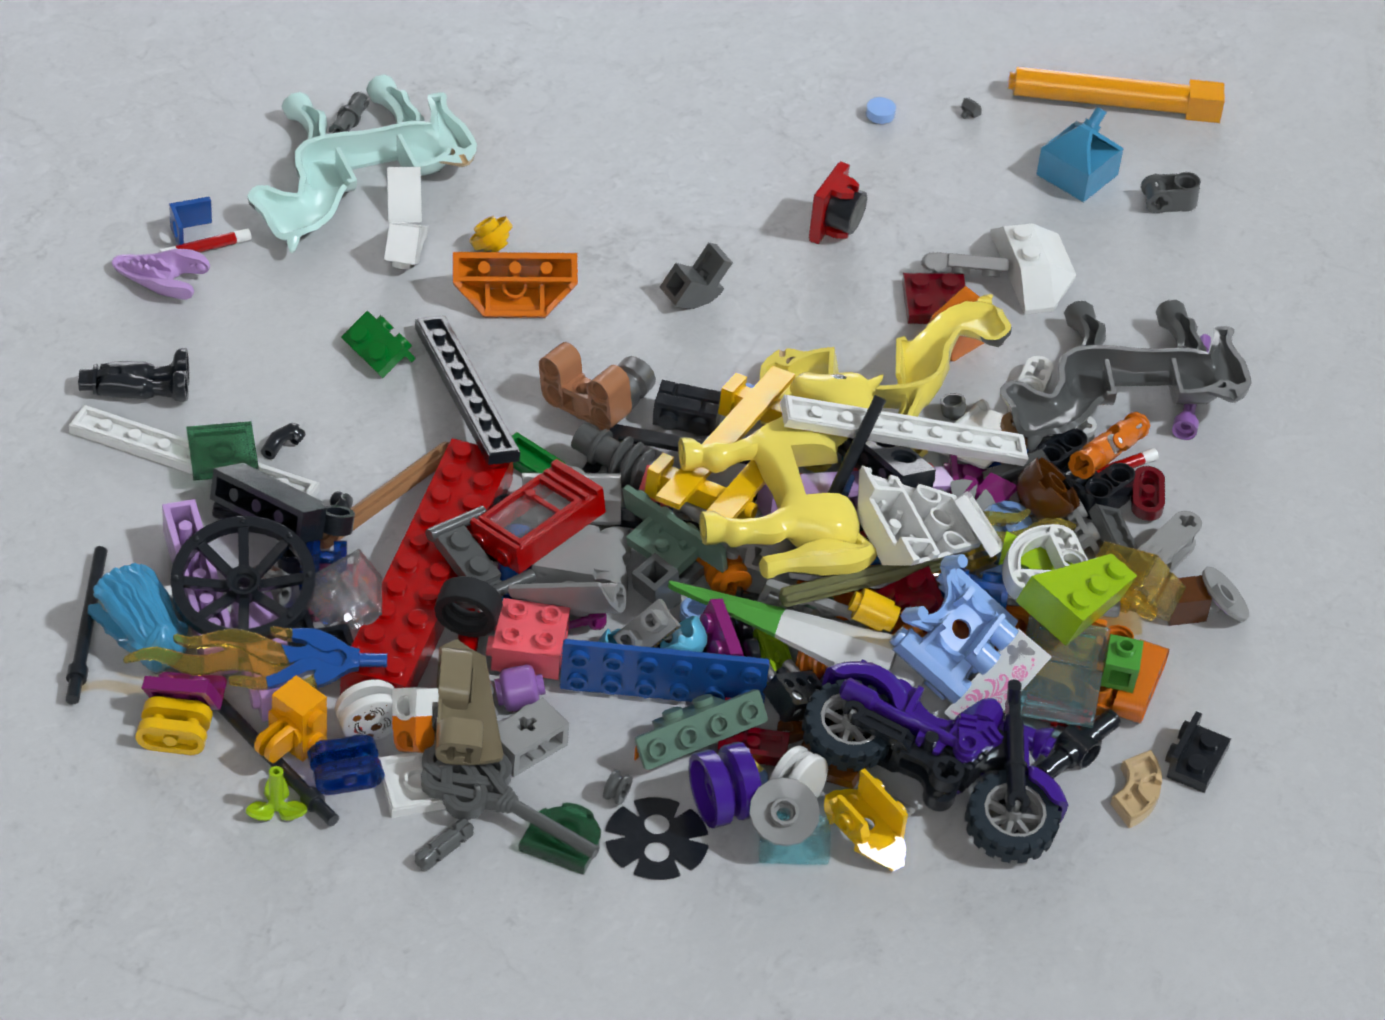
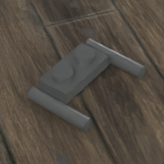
(466, 554)

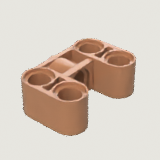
(598, 401)

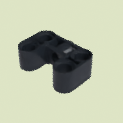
(1107, 488)

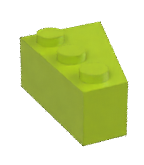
(1075, 595)

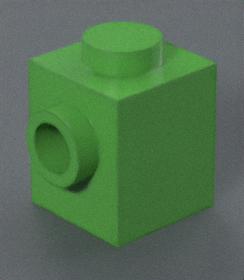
(1122, 663)

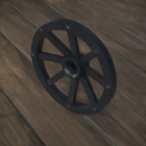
(243, 576)

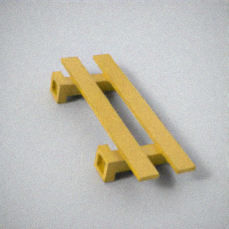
(742, 410)

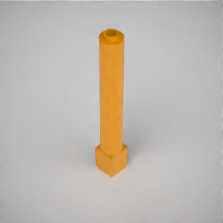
(1197, 100)

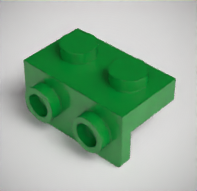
(376, 344)

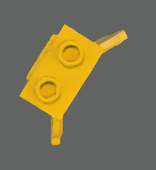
(849, 808)

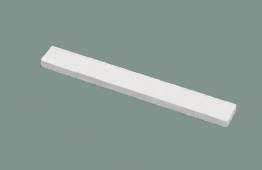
(905, 430)
(157, 444)

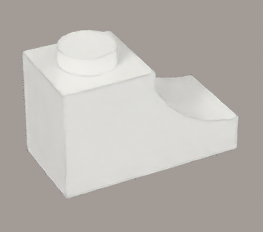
(404, 244)

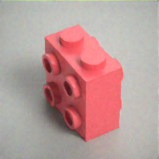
(529, 636)

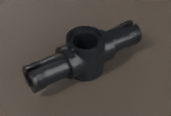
(1079, 744)

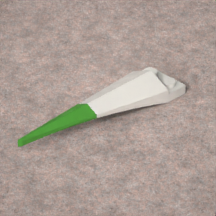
(813, 635)

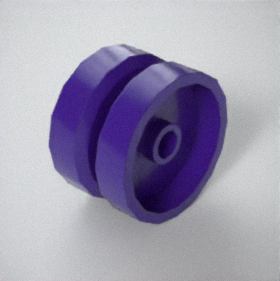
(723, 783)

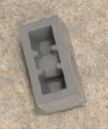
(532, 735)

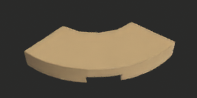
(1141, 788)

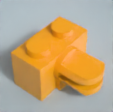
(294, 721)

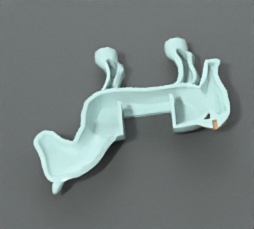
(327, 160)

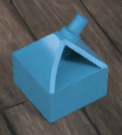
(1080, 158)

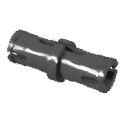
(350, 114)

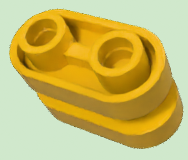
(174, 725)

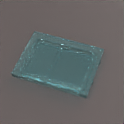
(1070, 681)

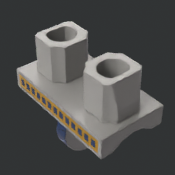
(649, 627)

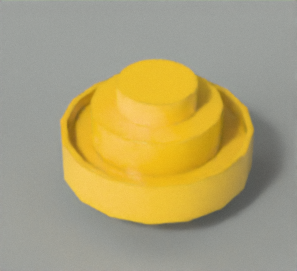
(491, 234)

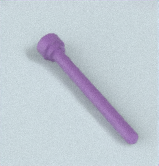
(1186, 424)

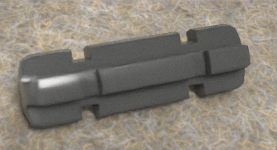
(444, 844)

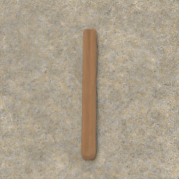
(392, 490)

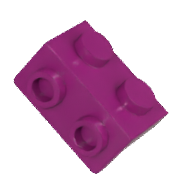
(719, 629)

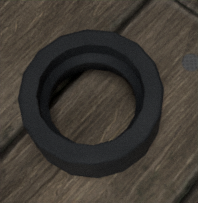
(475, 593)

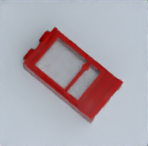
(539, 516)

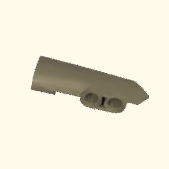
(466, 708)

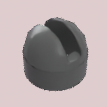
(953, 406)

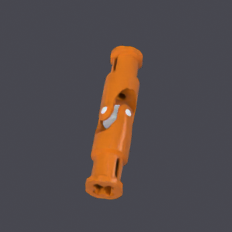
(1109, 445)

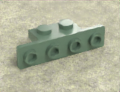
(668, 535)
(698, 726)

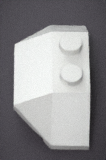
(1037, 265)

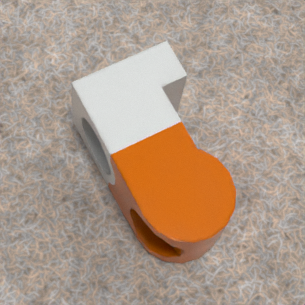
(413, 718)

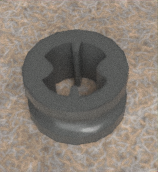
(617, 787)

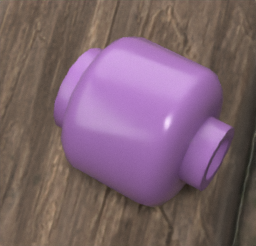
(518, 687)

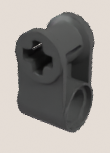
(1174, 192)

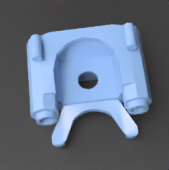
(940, 655)

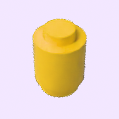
(874, 610)

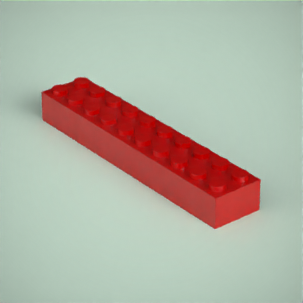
(418, 570)

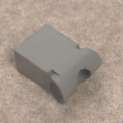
(588, 557)

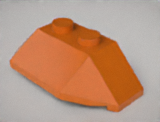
(515, 281)

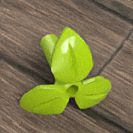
(276, 792)

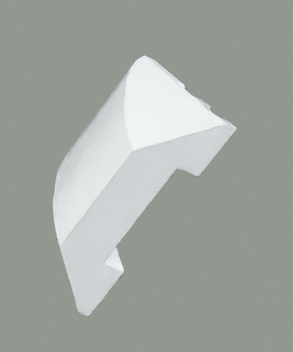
(910, 522)

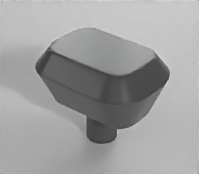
(970, 108)

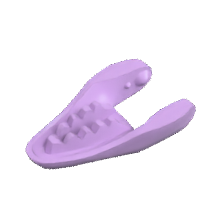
(159, 270)

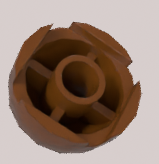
(1043, 491)

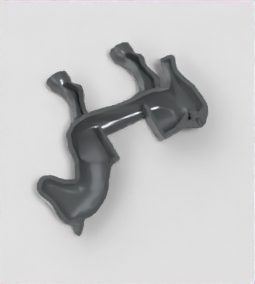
(1093, 370)

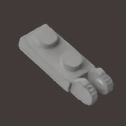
(963, 263)

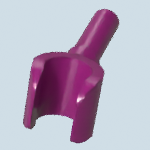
(595, 621)

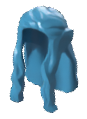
(137, 611)

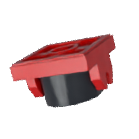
(837, 206)

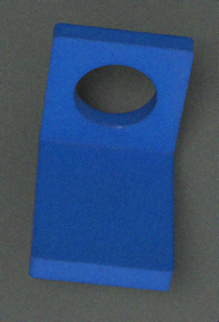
(189, 214)

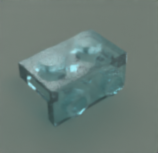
(811, 851)

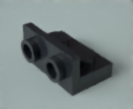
(1196, 755)

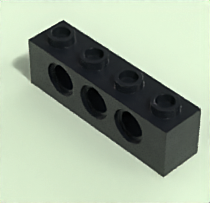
(893, 460)

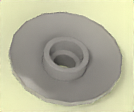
(1224, 594)
(786, 796)

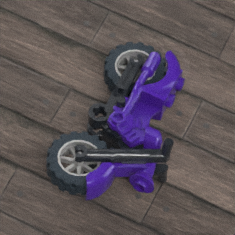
(943, 753)

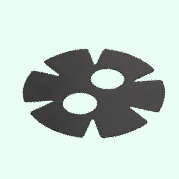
(637, 837)

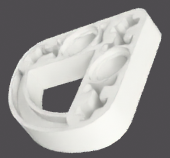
(1059, 544)

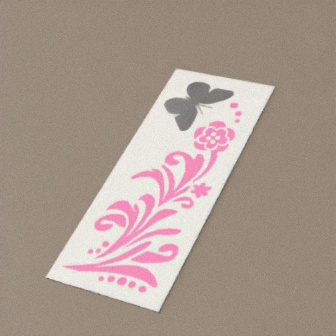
(1018, 661)

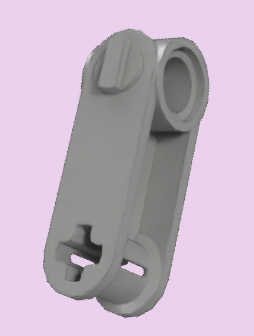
(1174, 539)

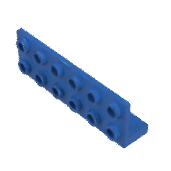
(658, 671)

